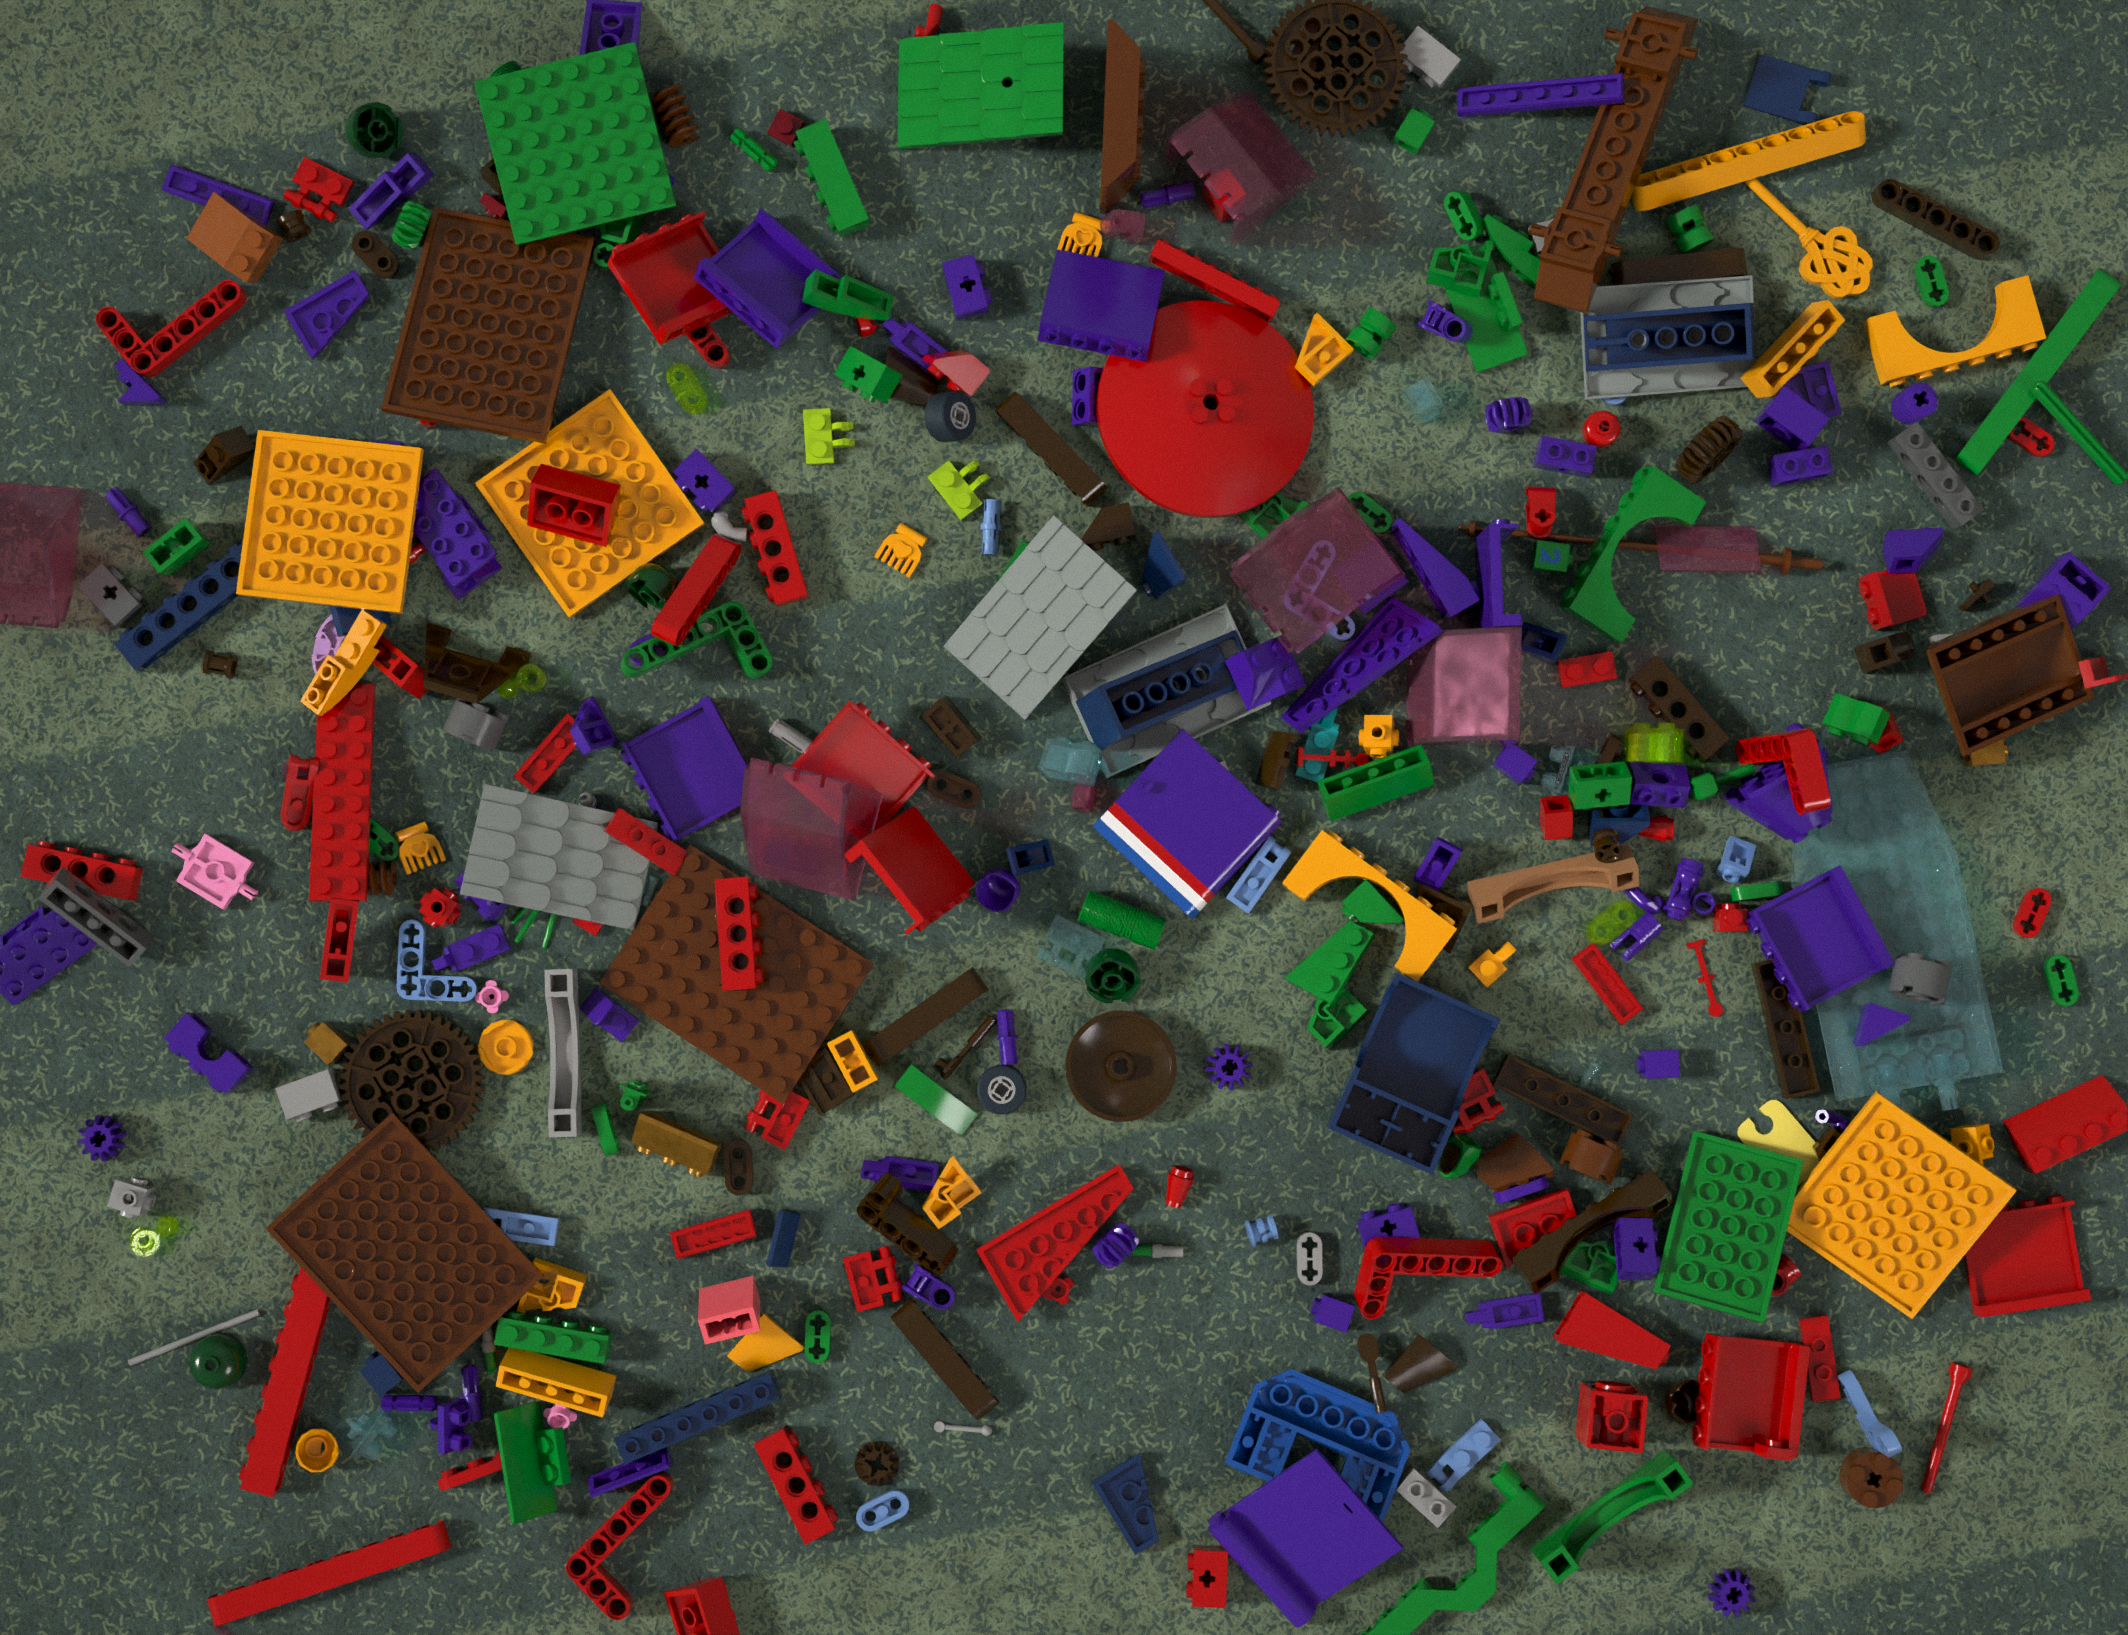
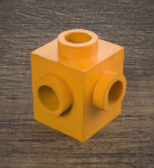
(1379, 736)
(1974, 1140)

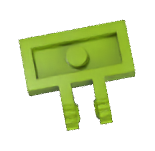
(819, 437)
(956, 490)

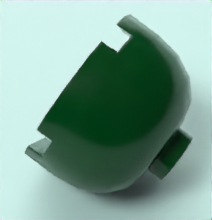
(374, 130)
(652, 583)
(1112, 975)
(218, 1361)

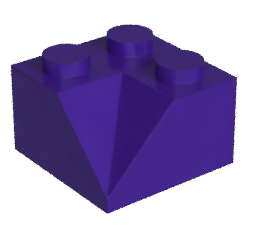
(1792, 419)
(1264, 673)

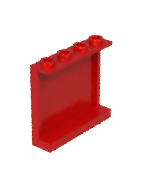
(660, 281)
(866, 754)
(915, 867)
(2026, 1260)
(1750, 1393)

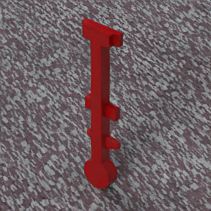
(1359, 759)
(1714, 1008)

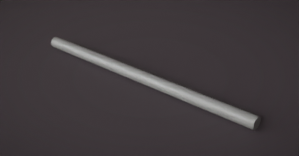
(194, 1337)

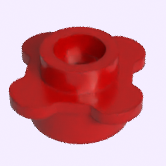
(1062, 1295)

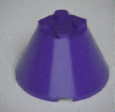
(1769, 801)

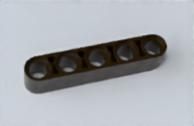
(1948, 219)
(1681, 267)
(1051, 447)
(925, 1016)
(944, 1360)

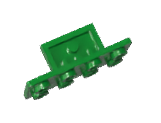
(1493, 320)
(531, 1461)

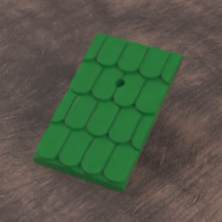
(981, 86)

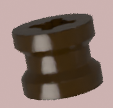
(293, 226)
(1607, 845)

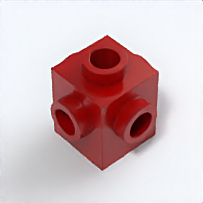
(450, 907)

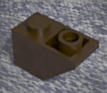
(224, 454)
(1110, 525)
(1884, 651)

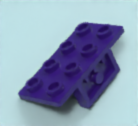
(451, 529)
(37, 952)

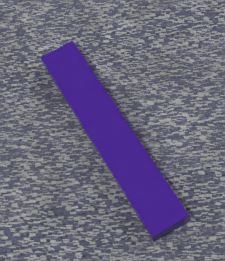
(1540, 95)

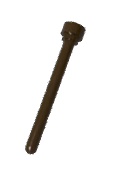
(1254, 48)

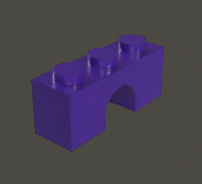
(188, 1039)

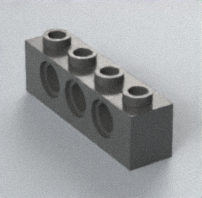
(1935, 475)
(95, 916)

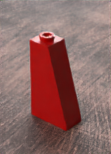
(1606, 1332)

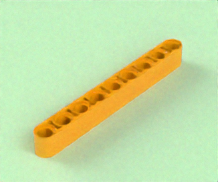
(1749, 160)

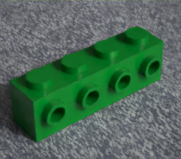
(832, 178)
(1375, 782)
(554, 1338)

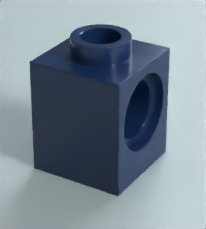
(380, 1373)

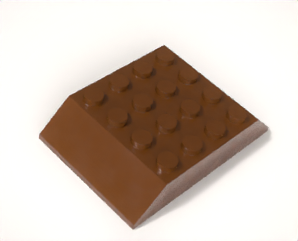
(1121, 117)
(2008, 673)

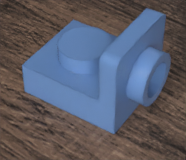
(1736, 860)

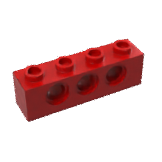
(769, 505)
(127, 878)
(726, 892)
(809, 1526)

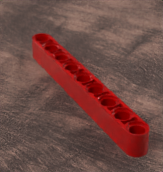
(328, 1574)

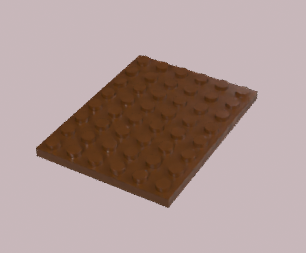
(488, 327)
(761, 1034)
(405, 1252)

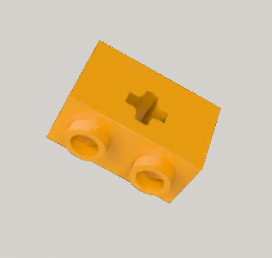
(853, 1060)

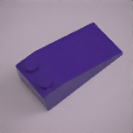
(1441, 579)

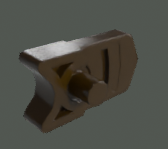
(1979, 591)

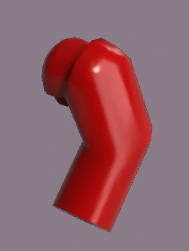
(933, 21)

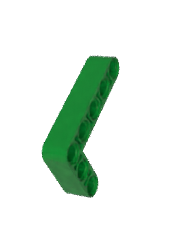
(699, 638)

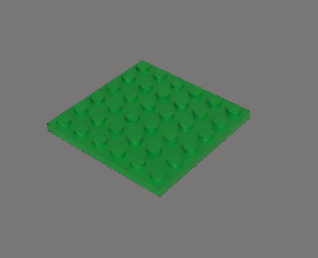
(575, 143)

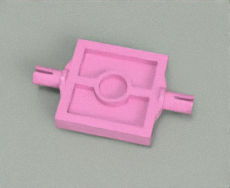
(215, 871)

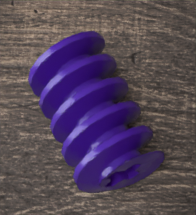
(1914, 403)

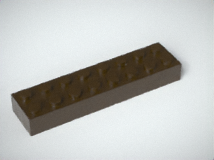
(1785, 1034)
(1562, 1100)

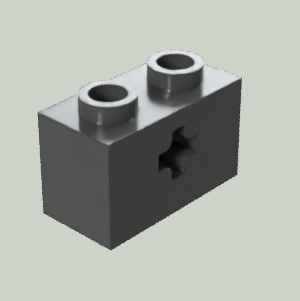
(98, 587)

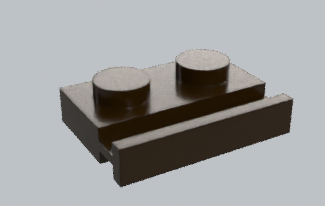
(825, 1082)

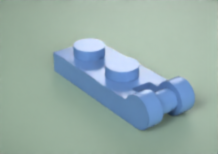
(1258, 875)
(527, 1226)
(1463, 1455)

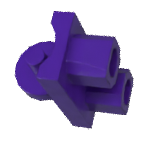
(450, 1426)

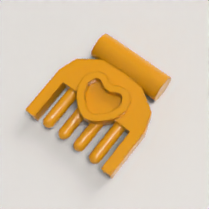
(1083, 233)
(904, 546)
(417, 844)

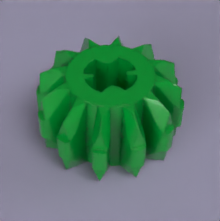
(411, 225)

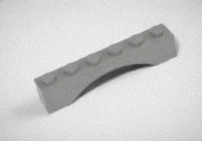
(565, 1080)

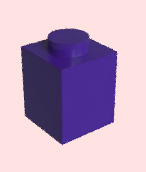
(1515, 764)
(1658, 1063)
(1332, 1312)

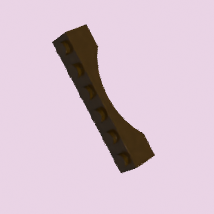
(1543, 1261)

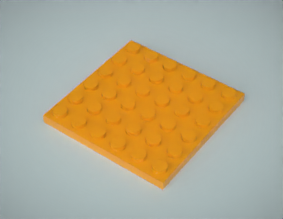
(650, 514)
(330, 521)
(1896, 1204)

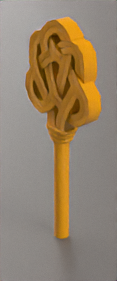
(1811, 238)

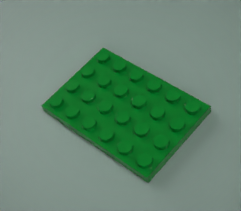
(1728, 1226)

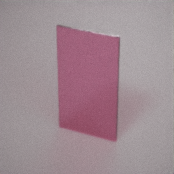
(1707, 548)

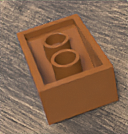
(234, 238)

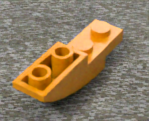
(341, 672)

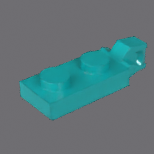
(1319, 742)

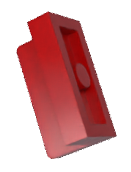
(2095, 673)

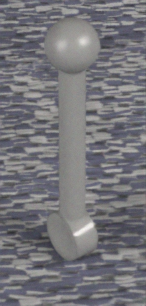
(939, 1426)

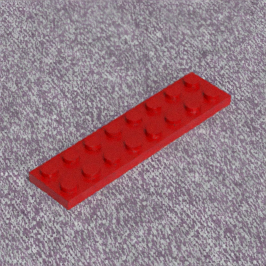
(343, 798)

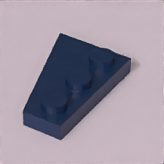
(1128, 1501)

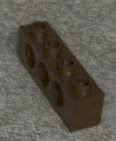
(1656, 671)

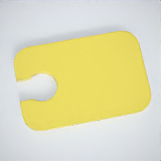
(1785, 1138)

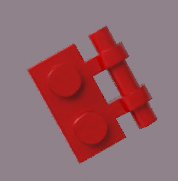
(323, 182)
(1477, 1091)
(784, 1120)
(864, 1279)

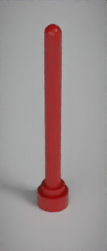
(1959, 1376)

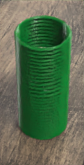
(1111, 915)

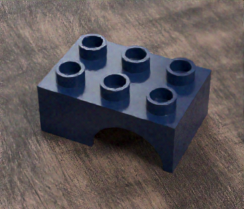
(1412, 1073)

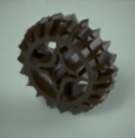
(1708, 449)

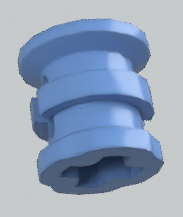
(1261, 1230)

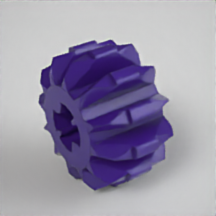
(1508, 415)
(1236, 1073)
(106, 1148)
(1115, 1245)
(1722, 1588)

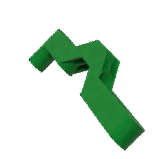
(1479, 1583)

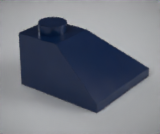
(1161, 569)
(1624, 818)

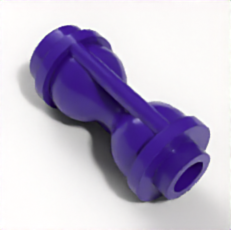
(1687, 879)

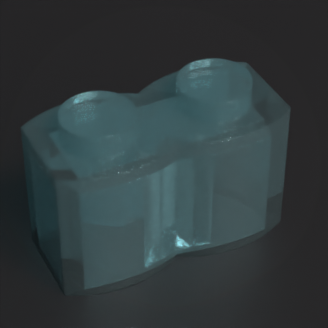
(1070, 761)

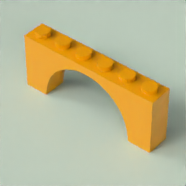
(1902, 357)
(1331, 861)

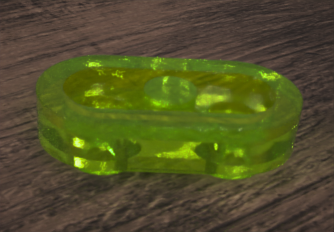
(686, 388)
(1610, 922)

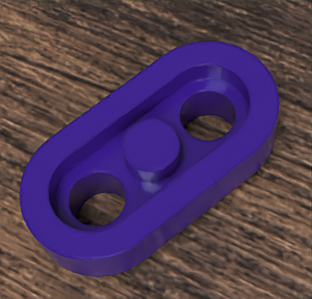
(1515, 1191)

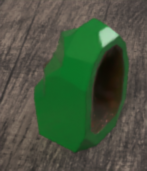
(1458, 1156)

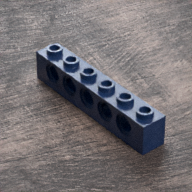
(164, 639)
(698, 1416)

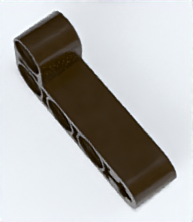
(904, 1227)

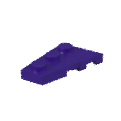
(327, 311)

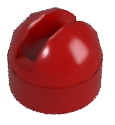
(866, 327)

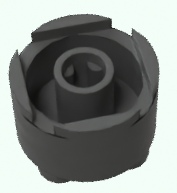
(476, 724)
(1920, 980)

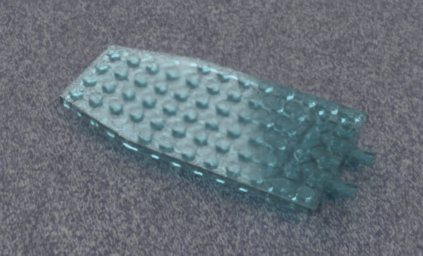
(1917, 901)

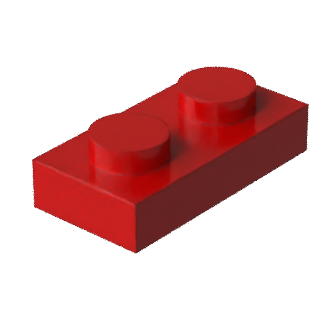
(1587, 669)

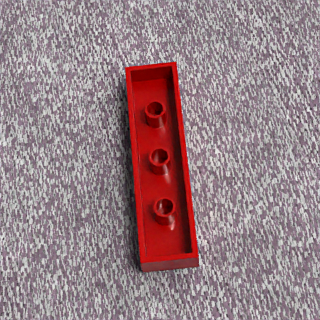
(1214, 281)

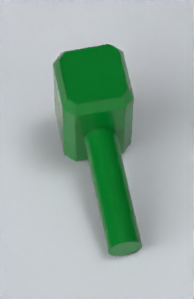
(1708, 785)

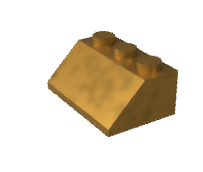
(675, 1143)

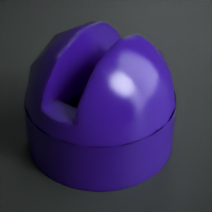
(1705, 898)

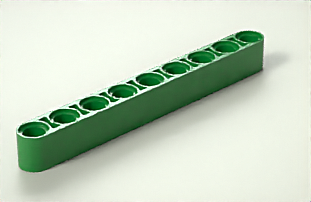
(2039, 368)

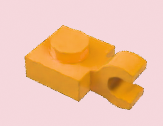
(1489, 965)

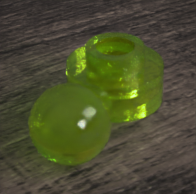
(511, 686)
(166, 1227)

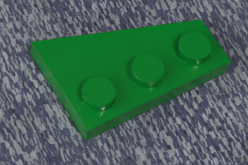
(1333, 963)

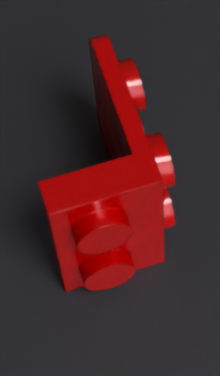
(1891, 598)

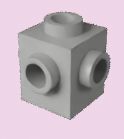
(132, 1197)

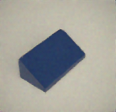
(783, 1238)

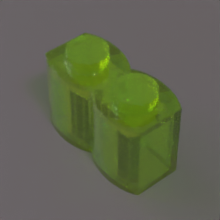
(1653, 744)

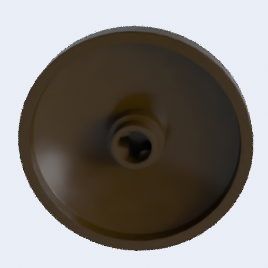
(1120, 1066)

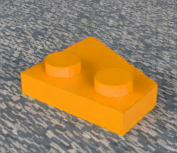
(1321, 351)

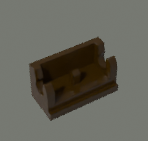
(951, 726)

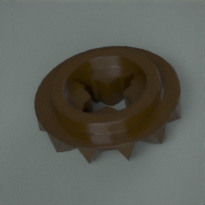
(870, 1452)

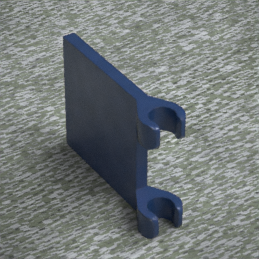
(1781, 87)

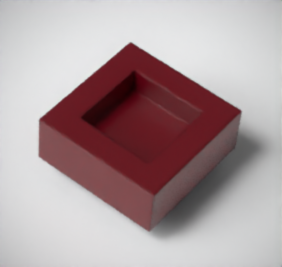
(784, 127)
(494, 206)

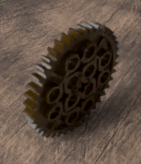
(1288, 69)
(424, 1035)

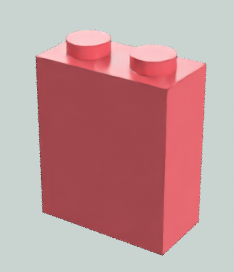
(729, 1310)

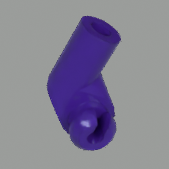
(1643, 901)
(1830, 1116)

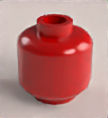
(1594, 435)

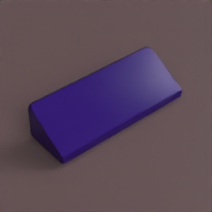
(630, 1472)

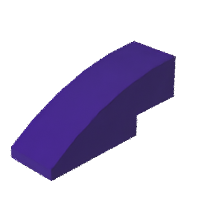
(391, 190)

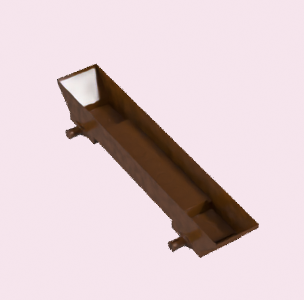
(1612, 159)

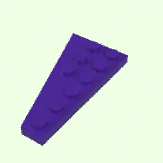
(1375, 650)

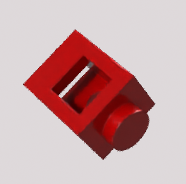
(1729, 918)

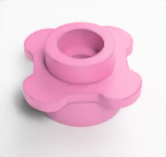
(499, 996)
(559, 1416)

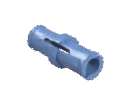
(991, 527)

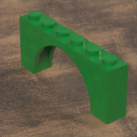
(1592, 594)
(1654, 1481)

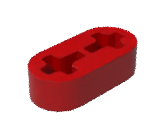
(2027, 443)
(2038, 914)

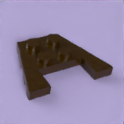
(463, 674)

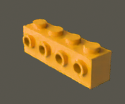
(1793, 349)
(556, 1381)

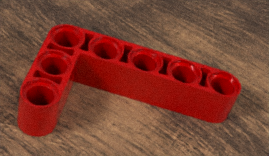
(173, 331)
(1801, 763)
(1417, 1256)
(613, 1538)

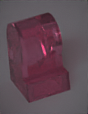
(1124, 223)

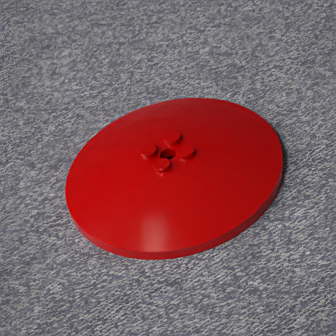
(1196, 456)

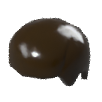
(1681, 1400)

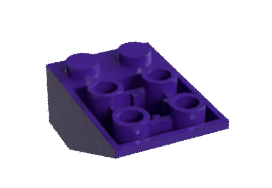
(2074, 582)

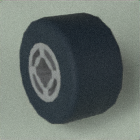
(950, 416)
(1009, 1085)

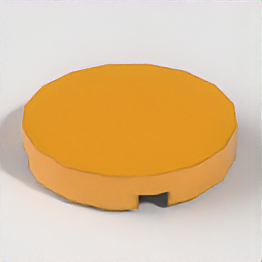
(511, 1041)

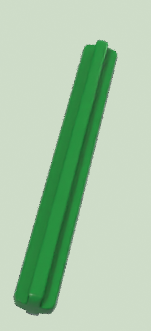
(2079, 432)

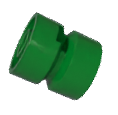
(1694, 238)
(1372, 331)

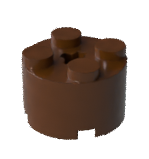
(1591, 1157)
(1886, 1482)

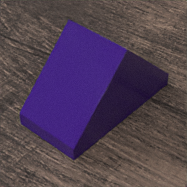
(1876, 1022)

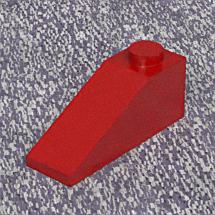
(400, 667)
(339, 940)

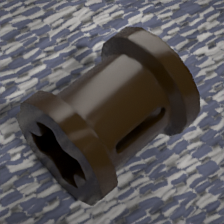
(220, 664)

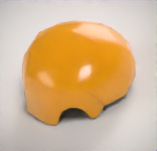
(309, 1450)

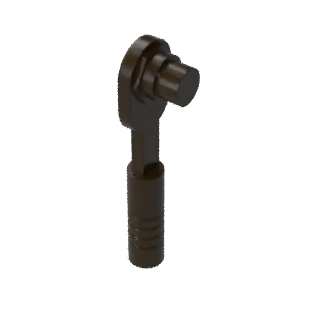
(947, 1068)
(1369, 1352)

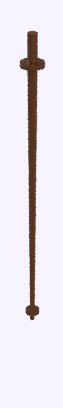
(1769, 559)

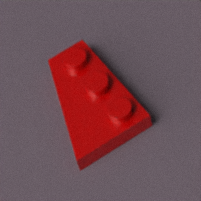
(1529, 1221)

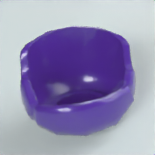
(997, 890)

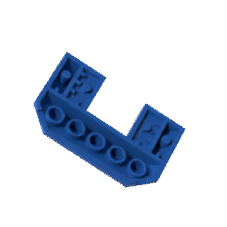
(1329, 1417)

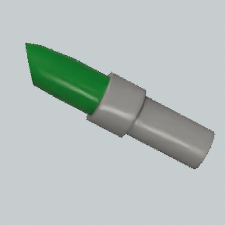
(1158, 1251)
(489, 1349)

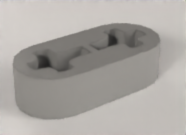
(1316, 1258)

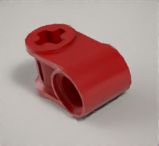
(1540, 511)

